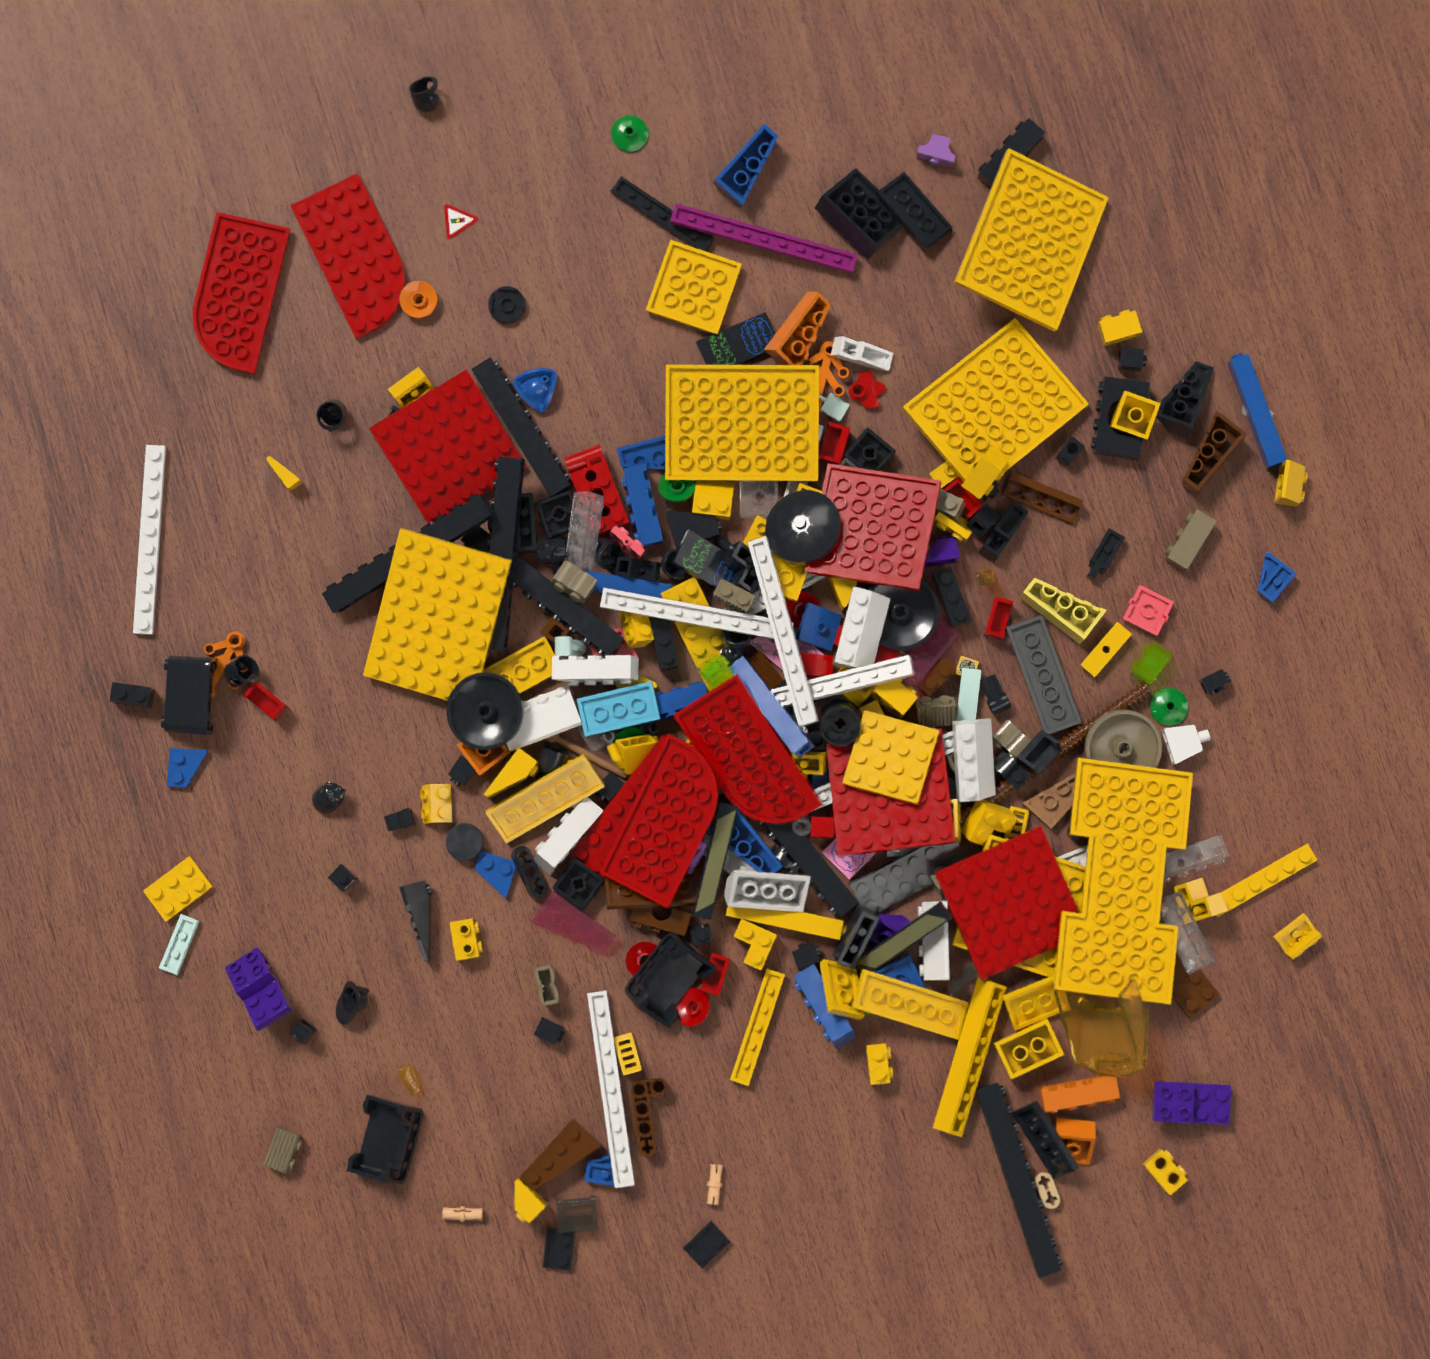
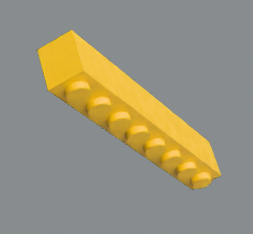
(969, 1057)

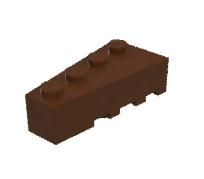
(1213, 452)
(565, 1150)

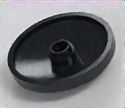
(803, 527)
(909, 617)
(485, 711)

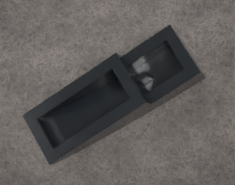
(1003, 532)

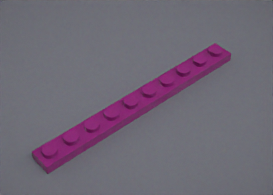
(763, 238)

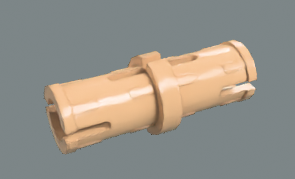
(714, 1184)
(462, 1214)

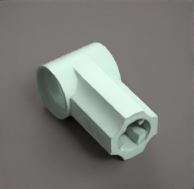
(566, 647)

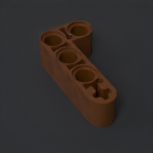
(647, 1117)

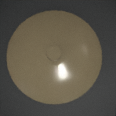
(1125, 739)

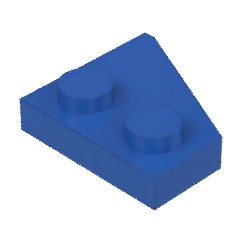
(1274, 578)
(183, 766)
(496, 871)
(600, 1171)

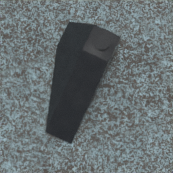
(1183, 402)
(418, 903)

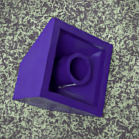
(942, 552)
(885, 927)

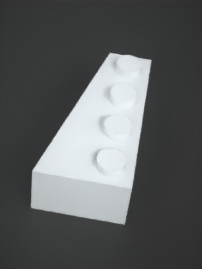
(595, 669)
(566, 835)

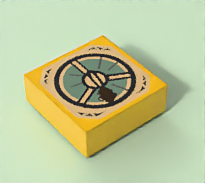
(965, 662)

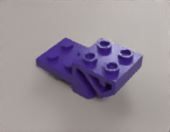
(258, 988)
(1191, 1102)

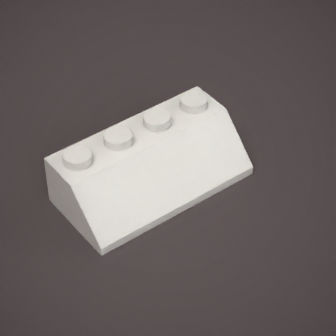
(862, 629)
(546, 717)
(973, 759)
(766, 890)
(934, 949)

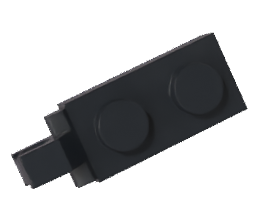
(1104, 553)

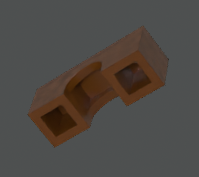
(676, 923)

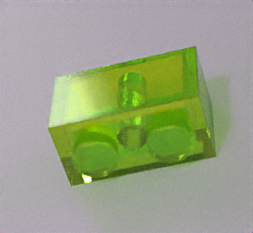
(1151, 663)
(713, 668)

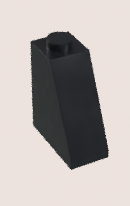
(701, 524)

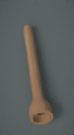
(592, 757)

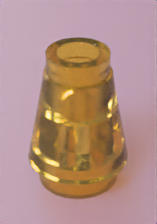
(982, 579)
(409, 1078)

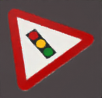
(457, 220)

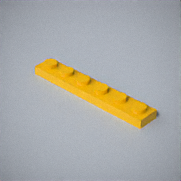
(1268, 877)
(757, 1027)

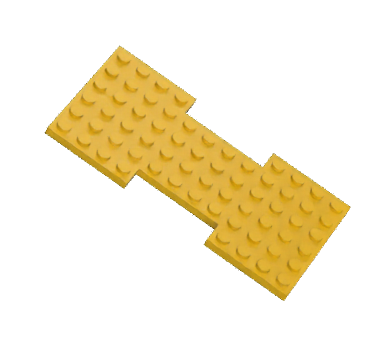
(1129, 823)

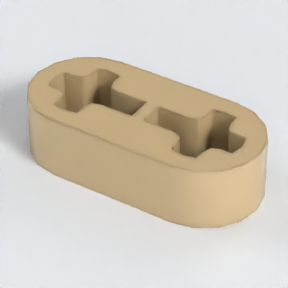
(1051, 1188)

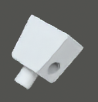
(1184, 742)

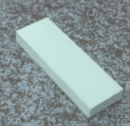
(968, 694)
(179, 944)

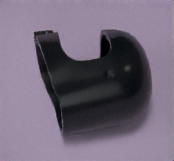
(421, 94)
(332, 413)
(613, 551)
(240, 663)
(551, 759)

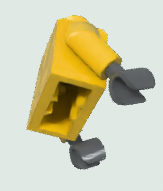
(631, 751)

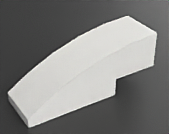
(861, 353)

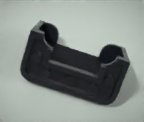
(188, 695)
(667, 977)
(387, 1141)

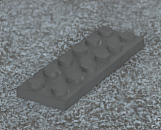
(1043, 675)
(903, 876)

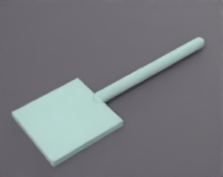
(834, 406)

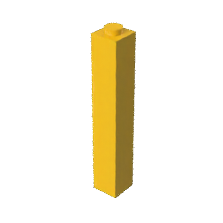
(791, 920)

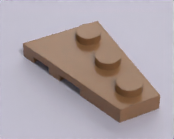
(1053, 802)

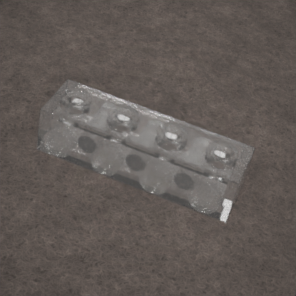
(584, 530)
(1195, 857)
(1190, 941)

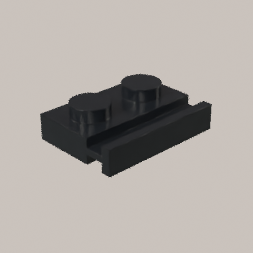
(706, 1244)
(558, 1249)

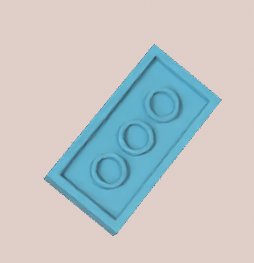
(618, 709)

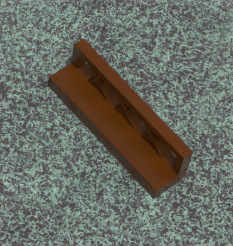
(1046, 491)

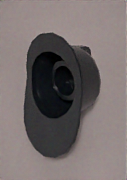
(352, 1000)

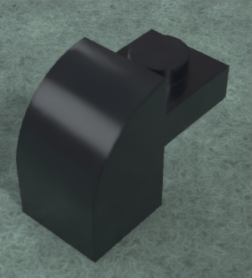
(638, 569)
(1008, 769)

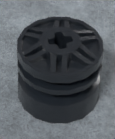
(840, 734)

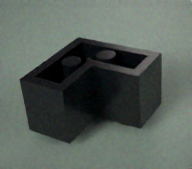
(740, 559)

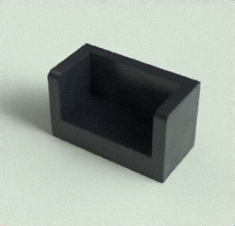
(1039, 753)

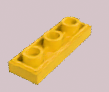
(1113, 641)

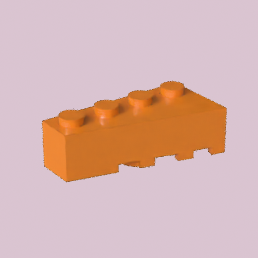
(799, 330)
(1078, 1093)

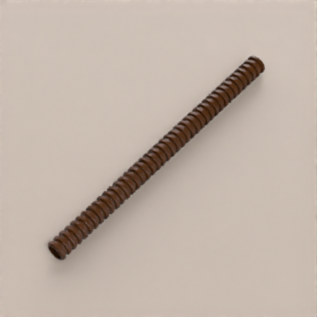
(1071, 741)

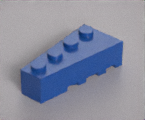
(745, 167)
(642, 505)
(677, 699)
(751, 847)
(836, 1026)

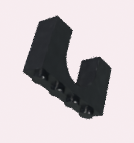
(1106, 440)

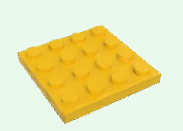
(693, 287)
(891, 757)

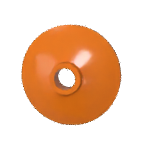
(416, 290)

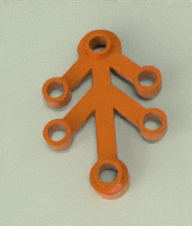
(824, 371)
(223, 659)

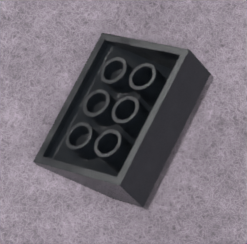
(858, 213)

